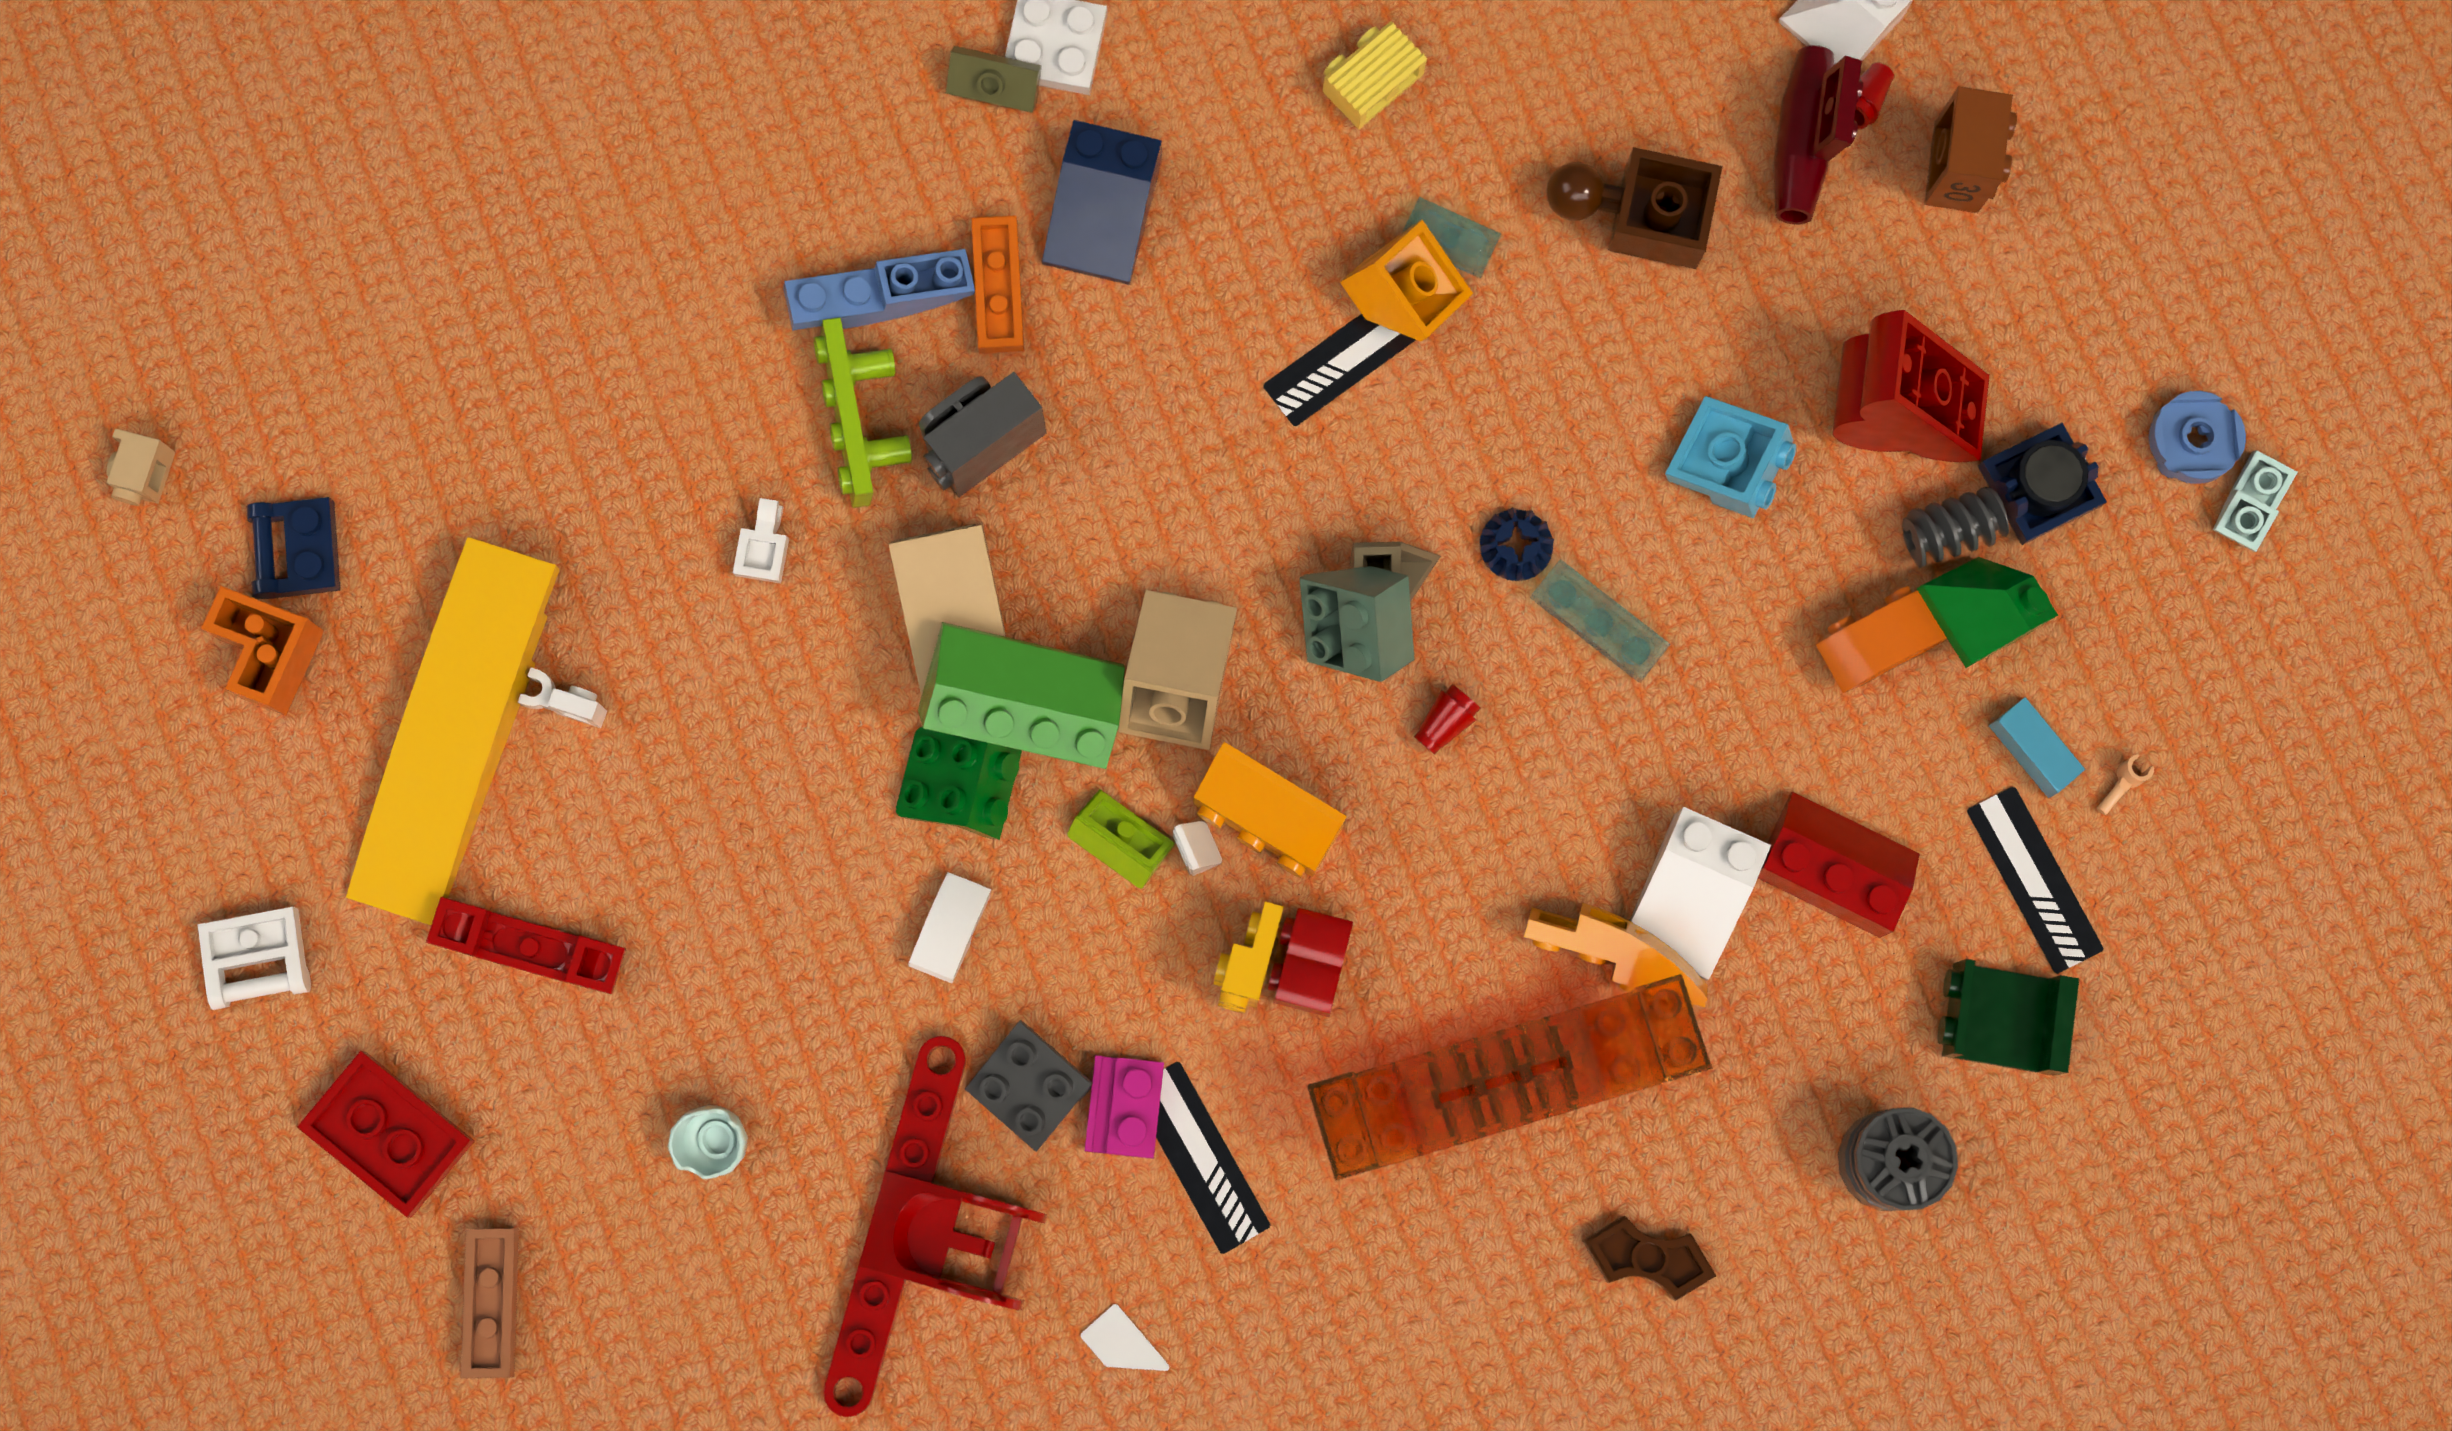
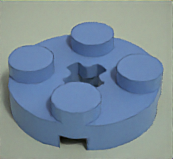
(2178, 456)

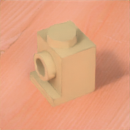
(138, 468)

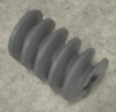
(1954, 523)

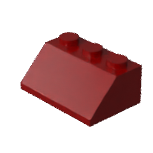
(1839, 866)

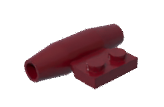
(1813, 128)

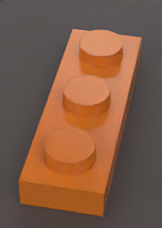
(997, 284)

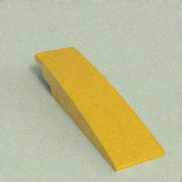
(453, 730)

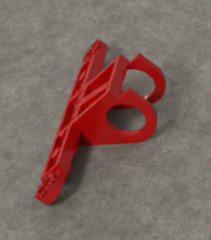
(914, 1232)

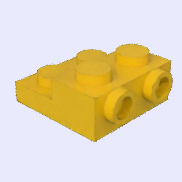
(1245, 969)

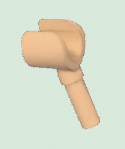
(2127, 780)

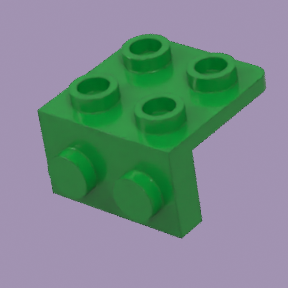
(958, 782)

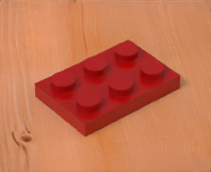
(385, 1134)

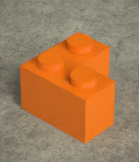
(273, 643)

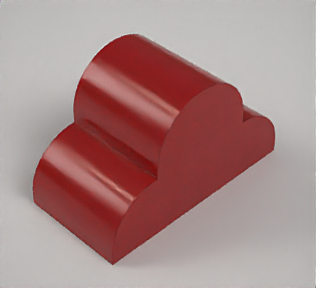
(1910, 393)

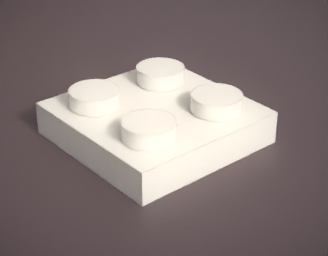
(1061, 38)

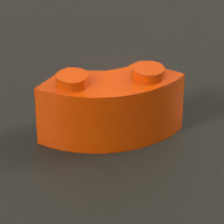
(1880, 640)

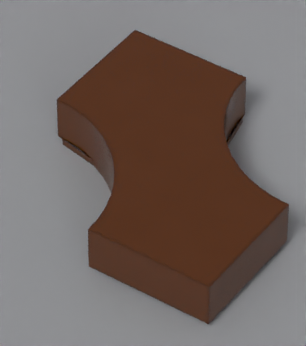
(1672, 1264)

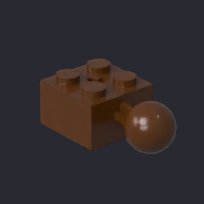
(1639, 223)

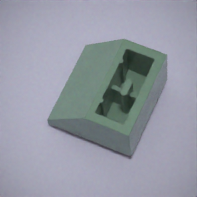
(1358, 621)

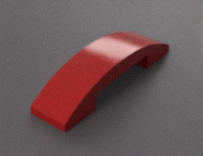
(526, 946)

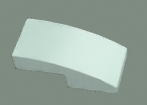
(2254, 500)

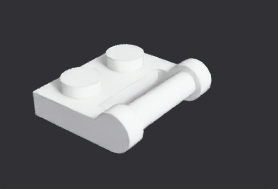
(249, 942)

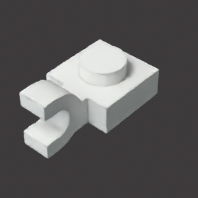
(762, 551)
(574, 704)

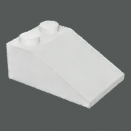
(1699, 887)

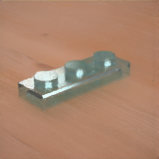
(1600, 621)

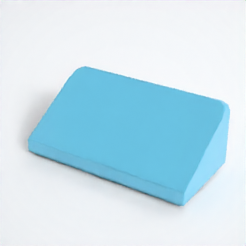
(2037, 748)

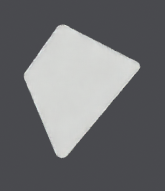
(1121, 1343)

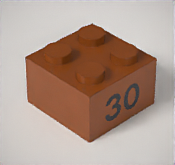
(1970, 149)

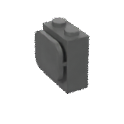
(979, 431)

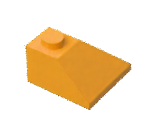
(1408, 284)

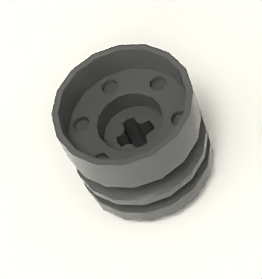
(1872, 1169)

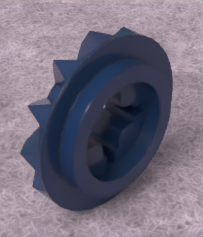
(1502, 559)

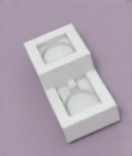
(949, 927)

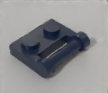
(308, 543)

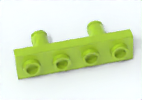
(846, 433)

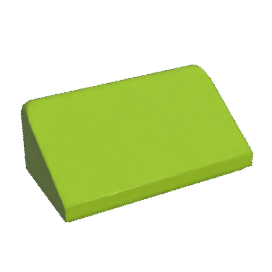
(1120, 839)

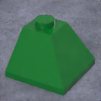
(1986, 607)

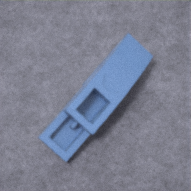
(882, 293)

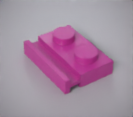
(1124, 1107)

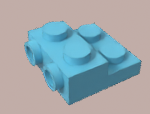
(1732, 456)

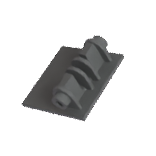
(1029, 1085)

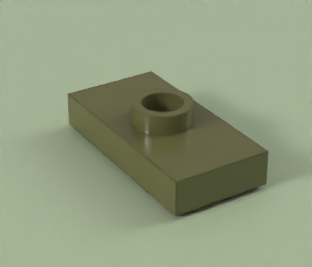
(993, 79)

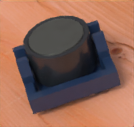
(2044, 482)

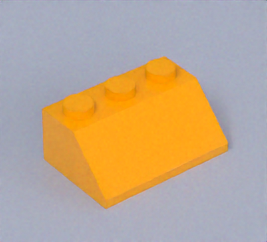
(1267, 811)

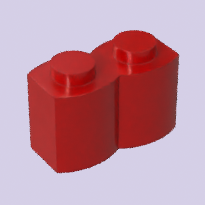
(1312, 961)

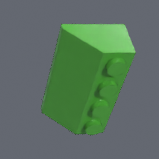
(1022, 696)

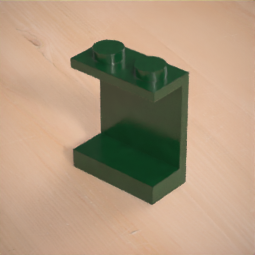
(2008, 1018)

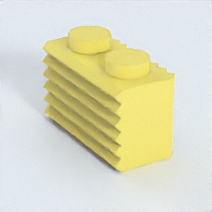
(1373, 74)

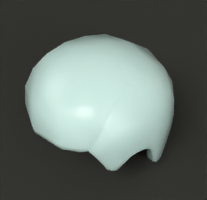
(708, 1141)

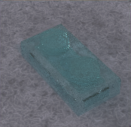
(1463, 240)

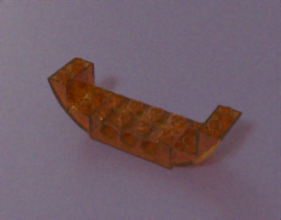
(1508, 1078)

